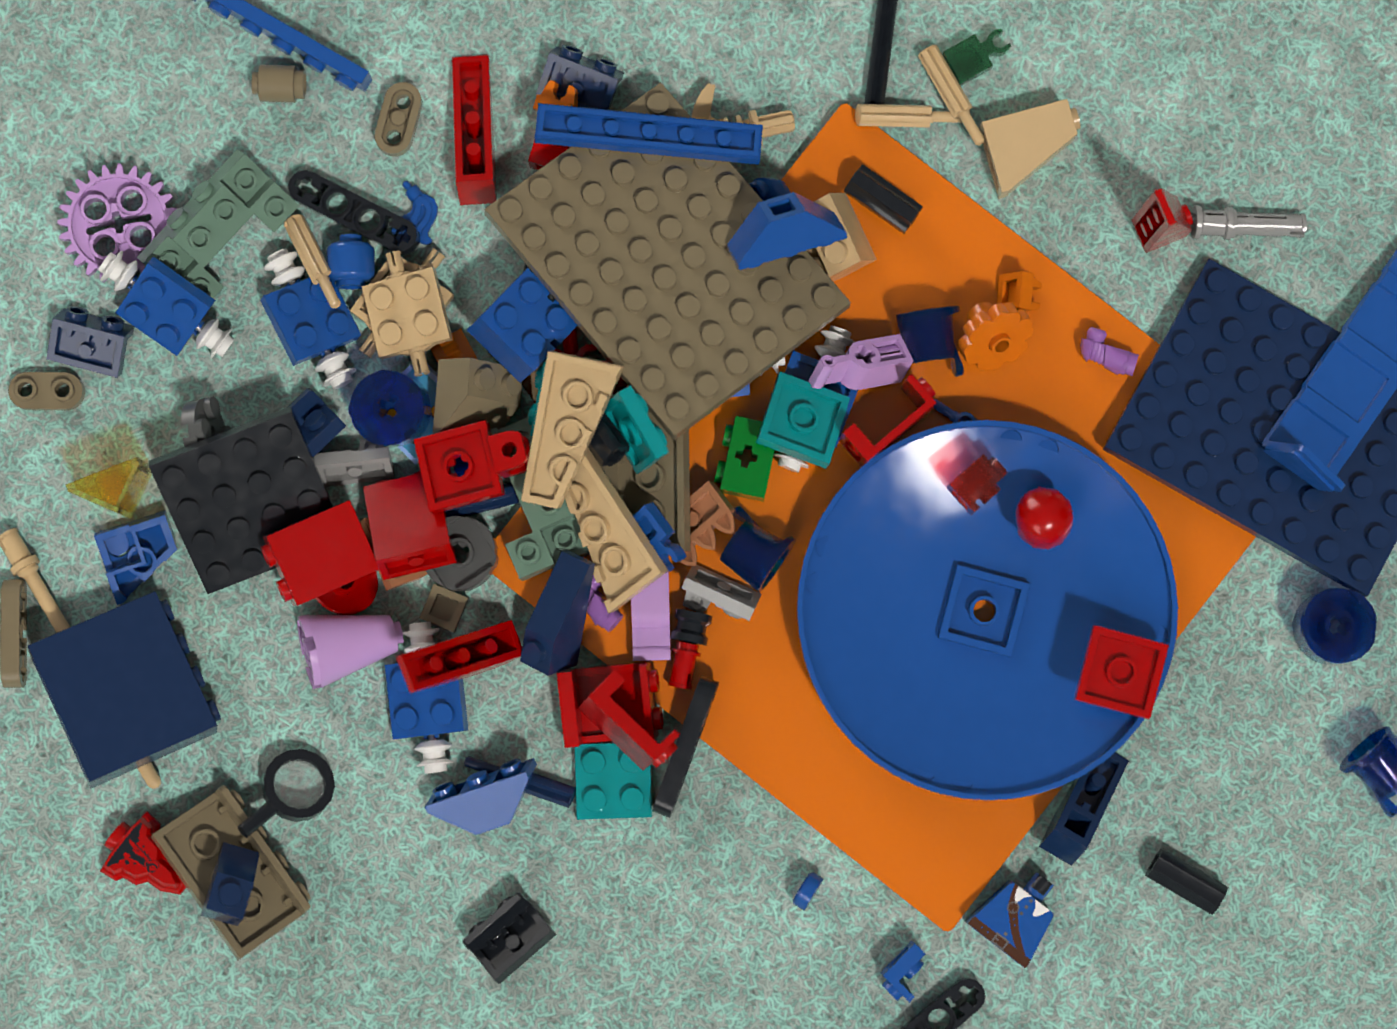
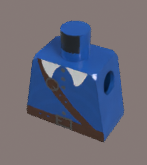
(1015, 918)

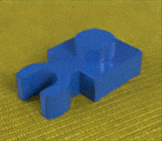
(658, 533)

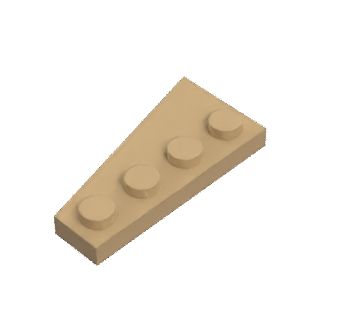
(567, 416)
(614, 539)

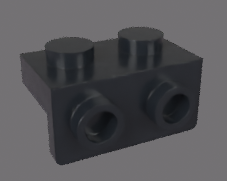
(508, 937)

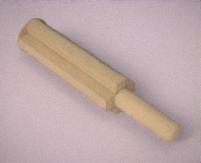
(950, 90)
(900, 115)
(311, 256)

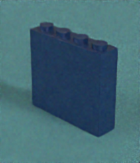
(124, 688)

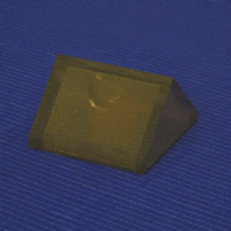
(116, 487)

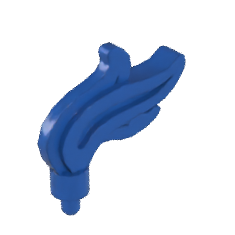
(422, 215)

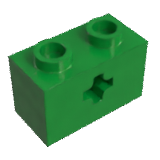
(738, 480)

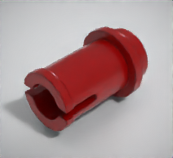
(683, 665)

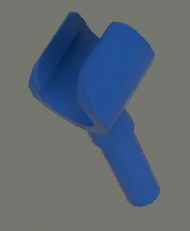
(953, 415)

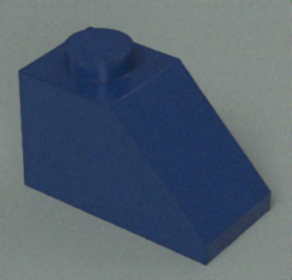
(231, 884)

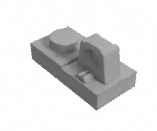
(344, 467)
(706, 587)

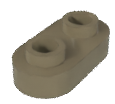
(398, 120)
(45, 391)

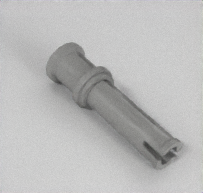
(1231, 223)

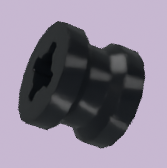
(691, 627)

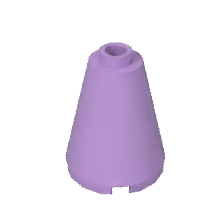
(344, 644)

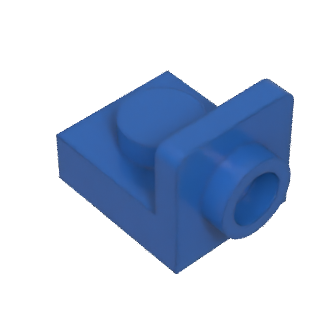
(905, 964)

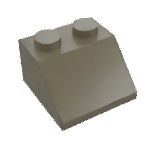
(474, 392)

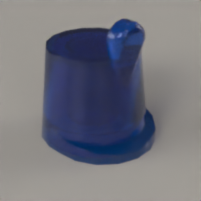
(931, 336)
(755, 552)
(1376, 766)

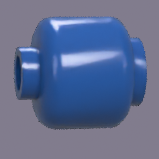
(351, 262)

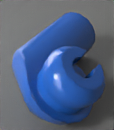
(769, 188)

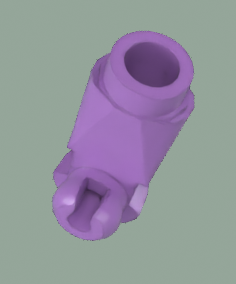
(1112, 358)
(597, 609)

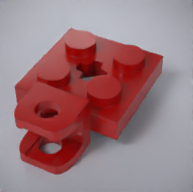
(487, 460)

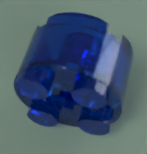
(369, 410)
(1355, 629)

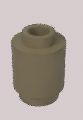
(279, 83)

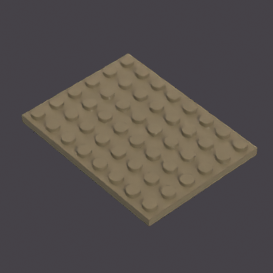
(648, 271)

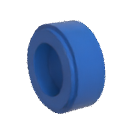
(807, 890)

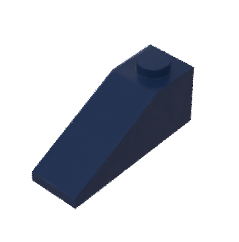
(559, 617)
(1082, 810)

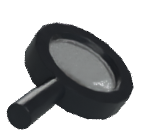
(294, 788)

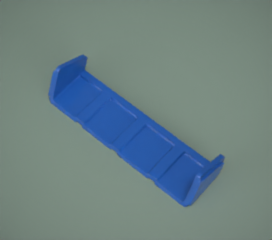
(1342, 391)

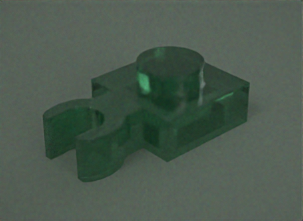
(971, 58)

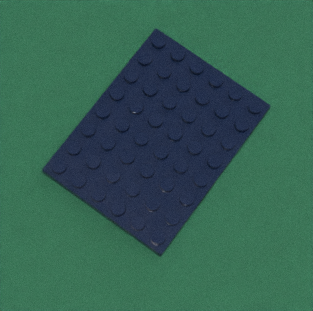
(1215, 396)

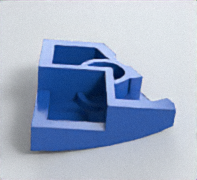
(149, 544)

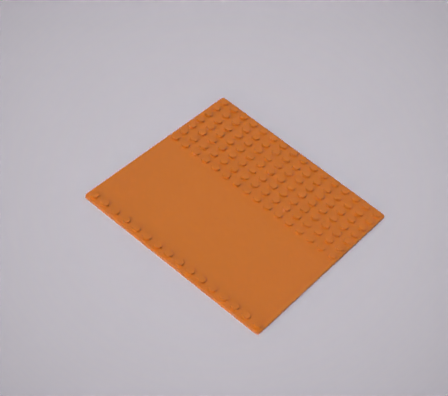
(766, 710)

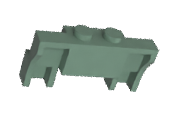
(215, 216)
(551, 527)

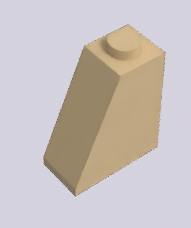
(1026, 141)

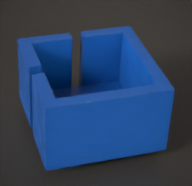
(522, 326)

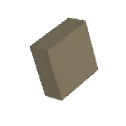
(444, 608)

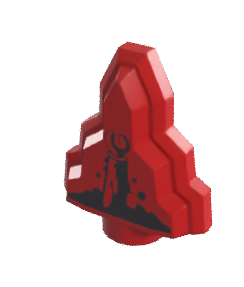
(138, 857)

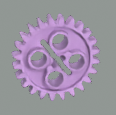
(111, 191)

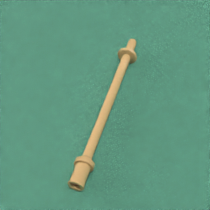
(26, 567)

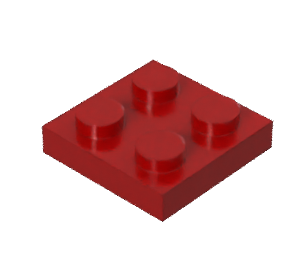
(1121, 672)

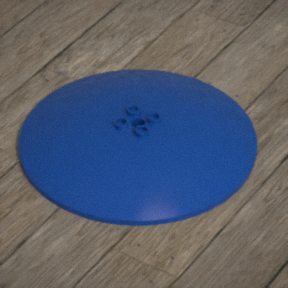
(895, 626)

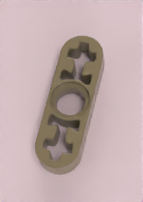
(13, 622)

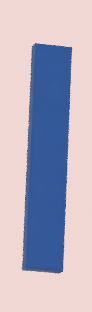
(648, 133)

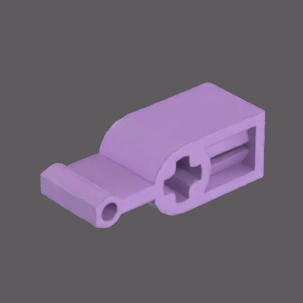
(865, 365)
(651, 622)

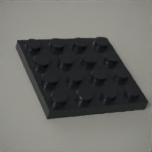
(237, 491)

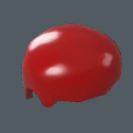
(1044, 518)

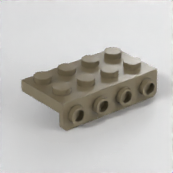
(663, 483)
(192, 850)

